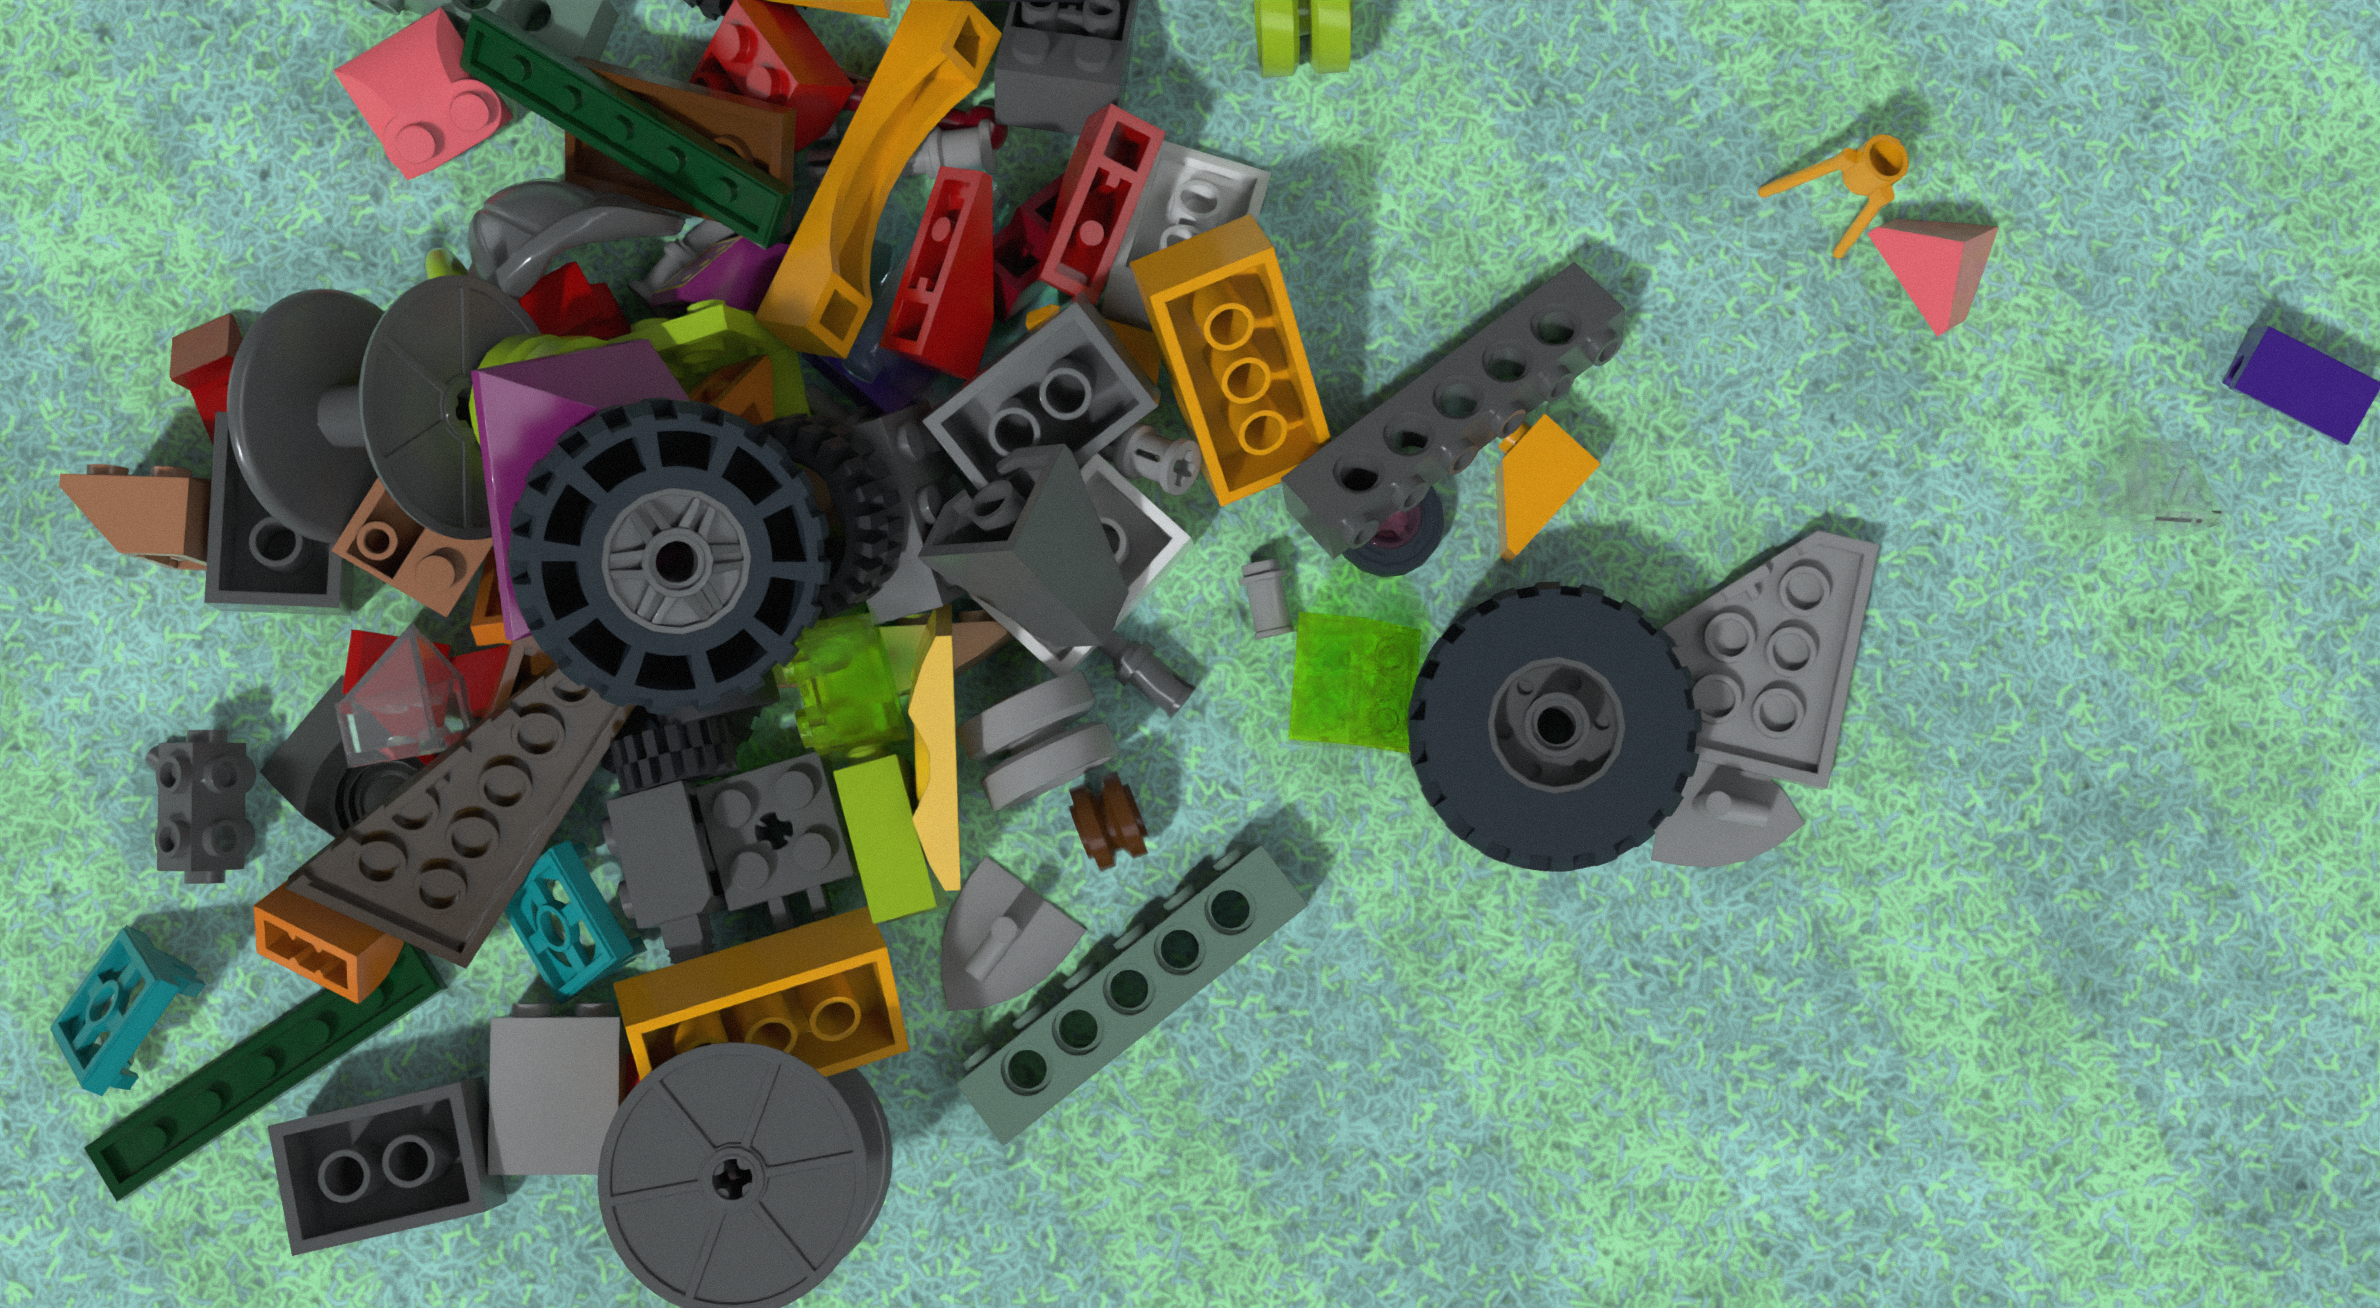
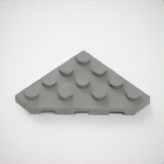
(1778, 659)

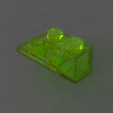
(1352, 683)
(846, 688)

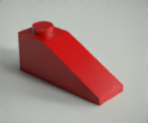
(1098, 200)
(947, 284)

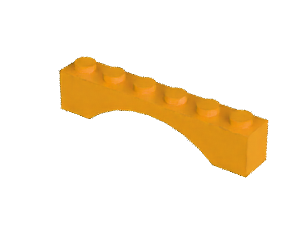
(825, 275)

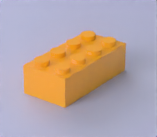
(1233, 356)
(804, 991)

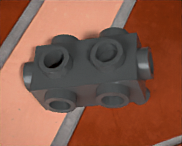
(202, 805)

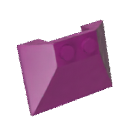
(530, 405)

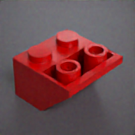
(775, 57)

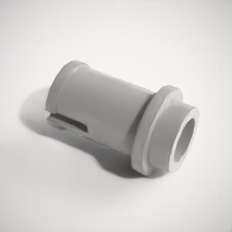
(1267, 598)

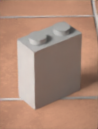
(554, 1087)

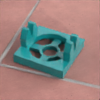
(530, 915)
(117, 973)

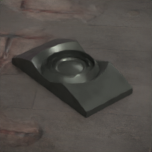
(315, 774)

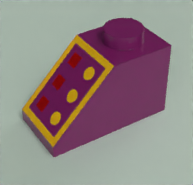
(725, 271)

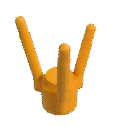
(1865, 172)

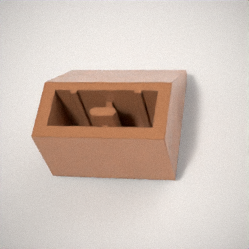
(147, 517)
(409, 555)

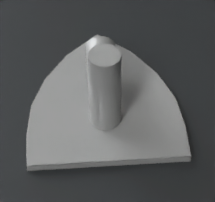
(1725, 819)
(1001, 940)

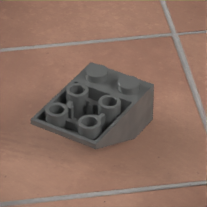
(1062, 62)

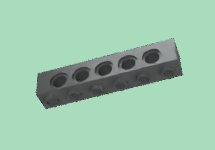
(1564, 308)

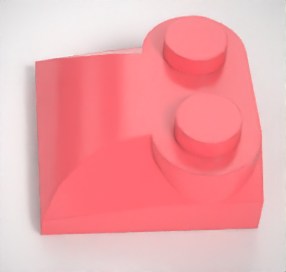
(421, 96)

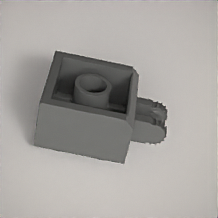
(666, 866)
(758, 870)

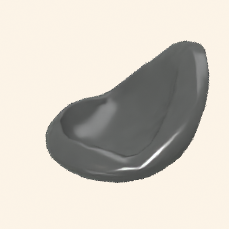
(542, 217)

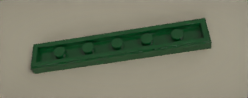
(626, 128)
(257, 1075)

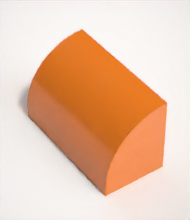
(323, 944)

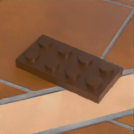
(743, 125)

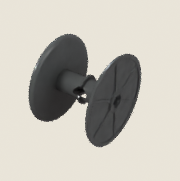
(356, 393)
(742, 1175)

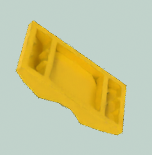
(934, 722)

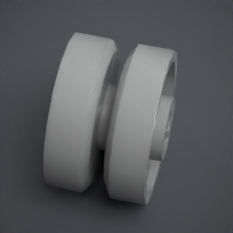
(1035, 733)

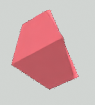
(1937, 265)

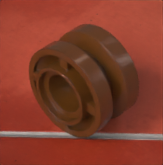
(1108, 821)

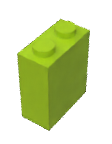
(879, 811)

